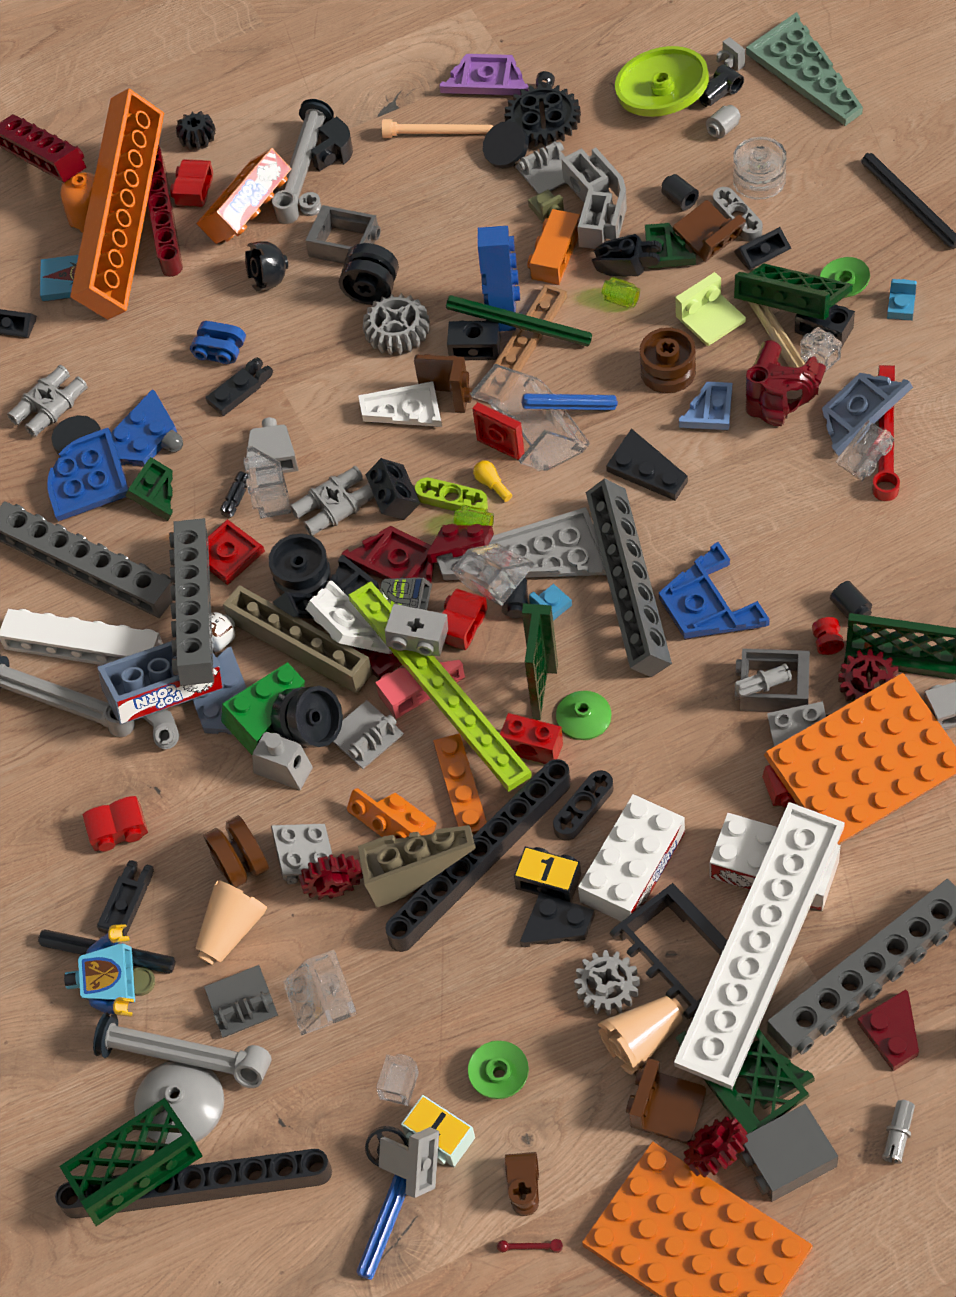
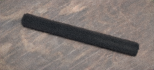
(79, 945)

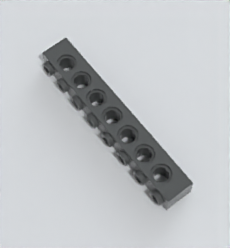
(84, 560)
(628, 578)
(192, 603)
(852, 970)

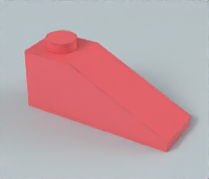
(403, 693)

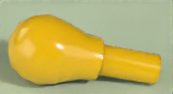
(487, 474)

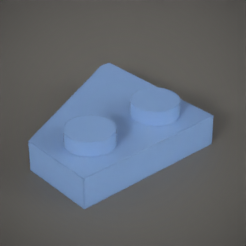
(710, 408)

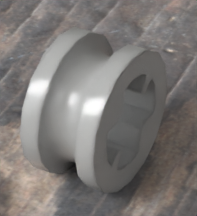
(305, 199)

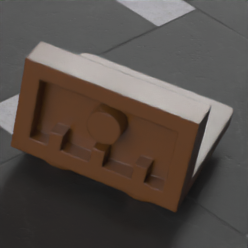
(708, 230)

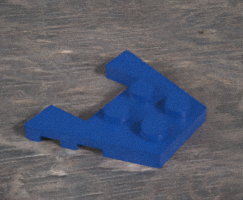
(698, 605)

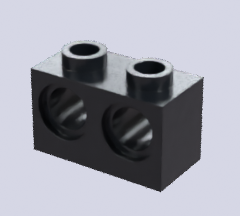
(839, 323)
(392, 489)

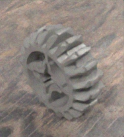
(396, 332)

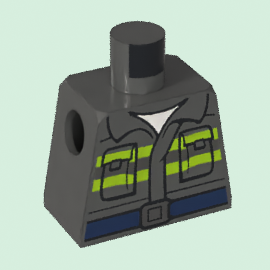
(407, 592)

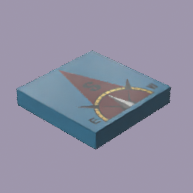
(57, 277)

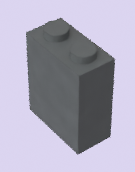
(788, 1153)

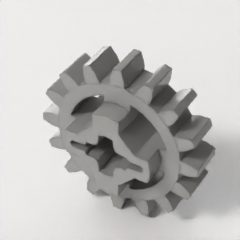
(617, 989)

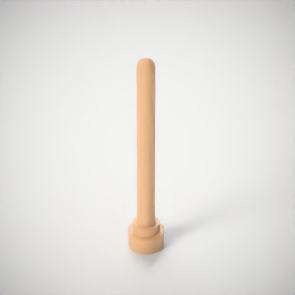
(391, 128)

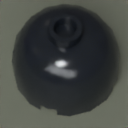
(265, 264)

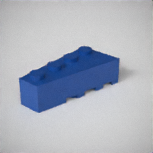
(497, 269)

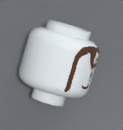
(222, 631)

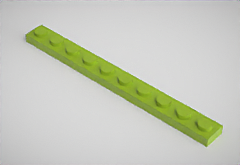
(446, 695)

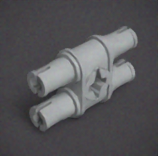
(47, 400)
(332, 501)

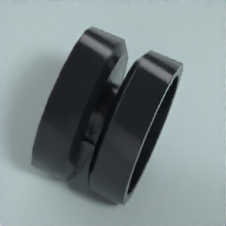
(368, 273)
(299, 565)
(307, 716)

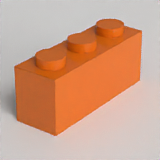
(554, 247)

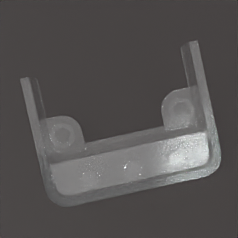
(549, 432)

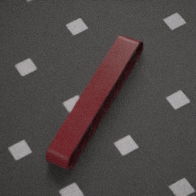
(163, 220)

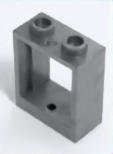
(343, 219)
(768, 659)

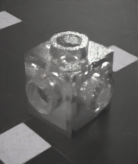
(822, 346)

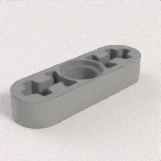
(734, 204)

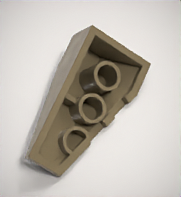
(402, 865)

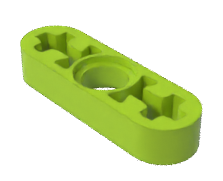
(442, 488)

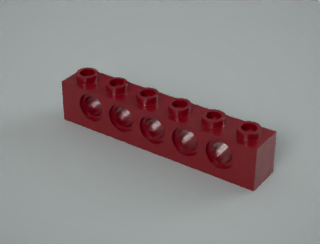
(41, 148)

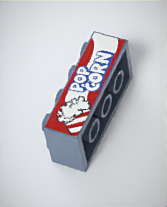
(146, 683)

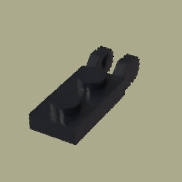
(239, 386)
(125, 898)

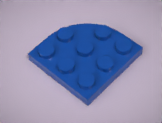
(86, 475)

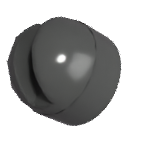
(172, 442)

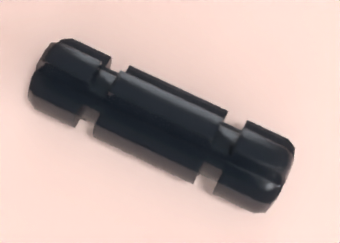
(234, 495)

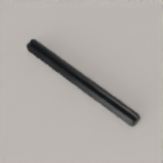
(910, 200)

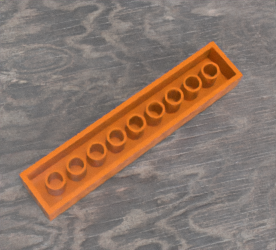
(117, 205)

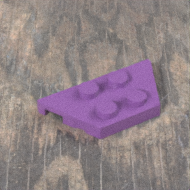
(485, 75)

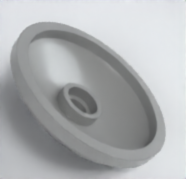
(197, 1105)

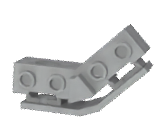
(590, 180)

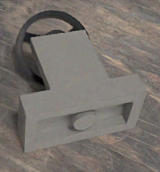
(410, 1161)

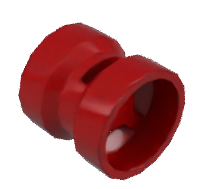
(828, 636)

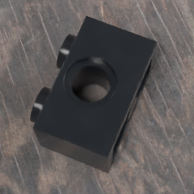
(474, 339)

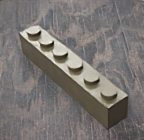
(298, 639)

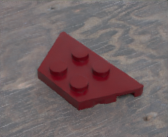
(393, 555)

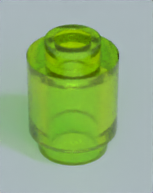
(620, 292)
(473, 515)

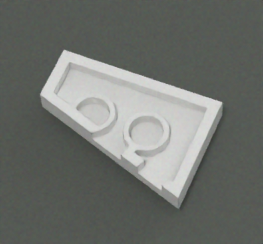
(402, 405)

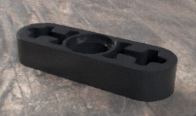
(584, 792)

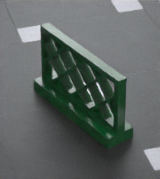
(790, 290)
(540, 652)
(910, 656)
(734, 1102)
(140, 1175)

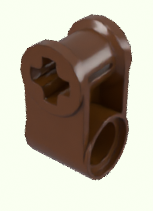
(523, 1178)

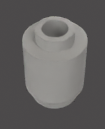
(723, 121)

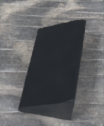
(763, 249)
(16, 323)
(294, 604)

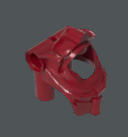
(769, 383)

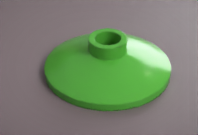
(850, 271)
(587, 724)
(495, 1057)

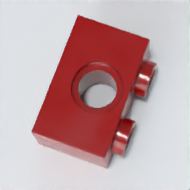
(532, 738)

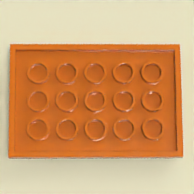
(867, 757)
(693, 1235)

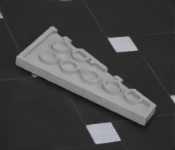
(555, 545)

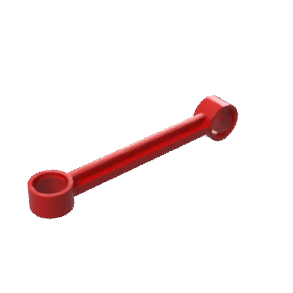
(886, 462)

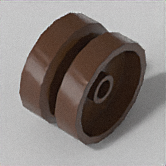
(667, 360)
(239, 850)

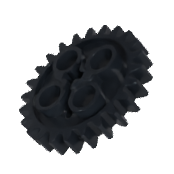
(560, 109)

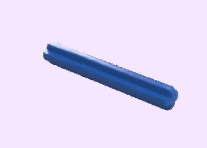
(569, 401)
(382, 1228)

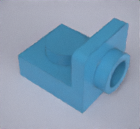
(902, 299)
(552, 596)

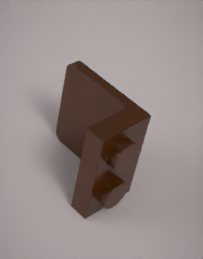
(448, 375)
(665, 1104)

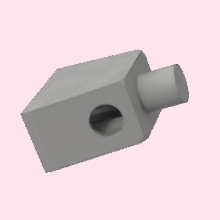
(275, 442)
(276, 760)

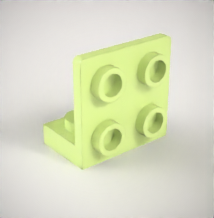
(707, 311)

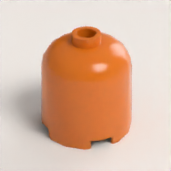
(76, 198)

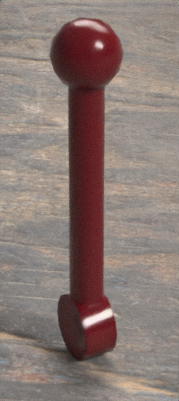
(555, 1245)

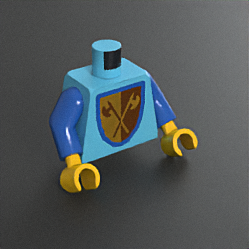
(106, 974)

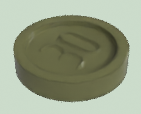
(143, 981)

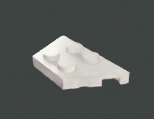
(343, 621)

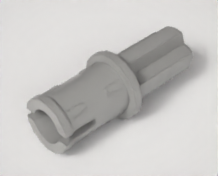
(763, 680)
(898, 1131)

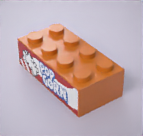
(244, 197)

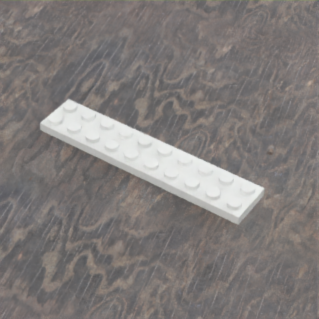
(759, 946)

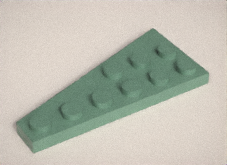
(804, 66)

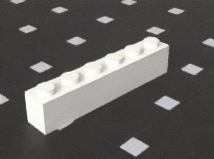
(73, 637)

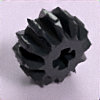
(195, 130)

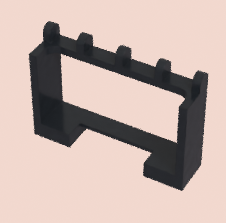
(685, 910)

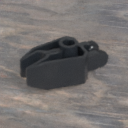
(626, 256)

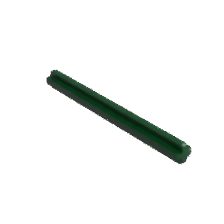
(518, 320)

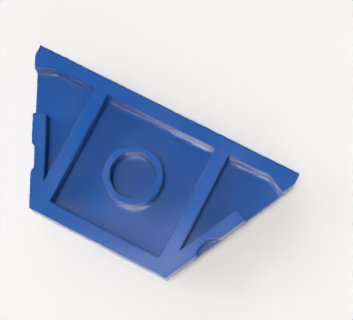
(142, 431)

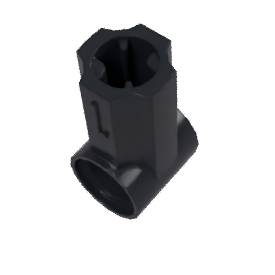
(724, 81)

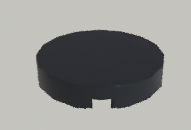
(505, 144)
(72, 429)

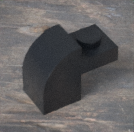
(334, 145)

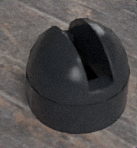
(545, 76)

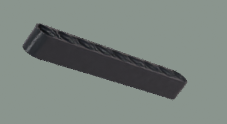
(477, 866)
(210, 1174)

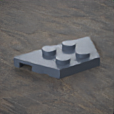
(860, 401)
(210, 705)

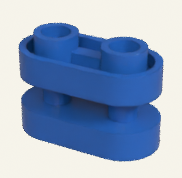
(217, 342)

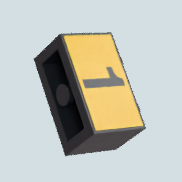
(547, 873)

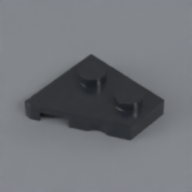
(556, 921)

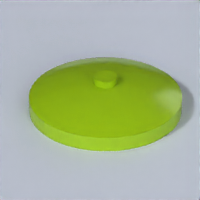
(661, 81)

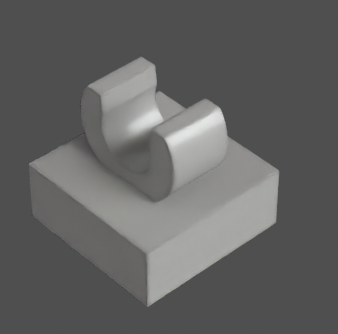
(732, 54)

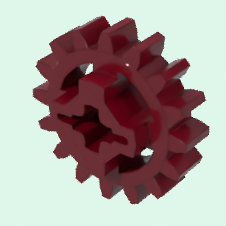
(856, 678)
(330, 876)
(715, 1146)

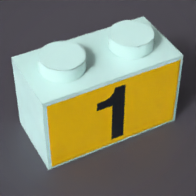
(454, 1134)

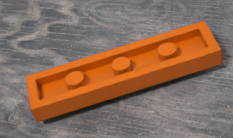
(460, 782)

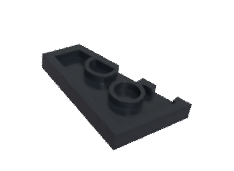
(646, 467)

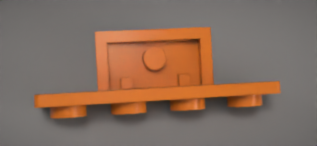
(390, 815)

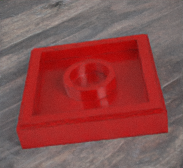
(498, 431)
(231, 551)

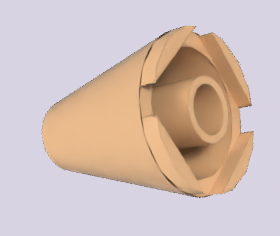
(226, 921)
(640, 1031)

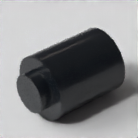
(679, 191)
(850, 600)
(514, 604)

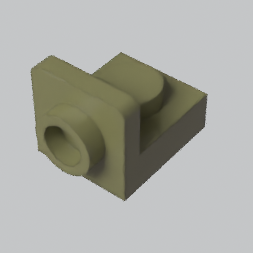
(544, 203)

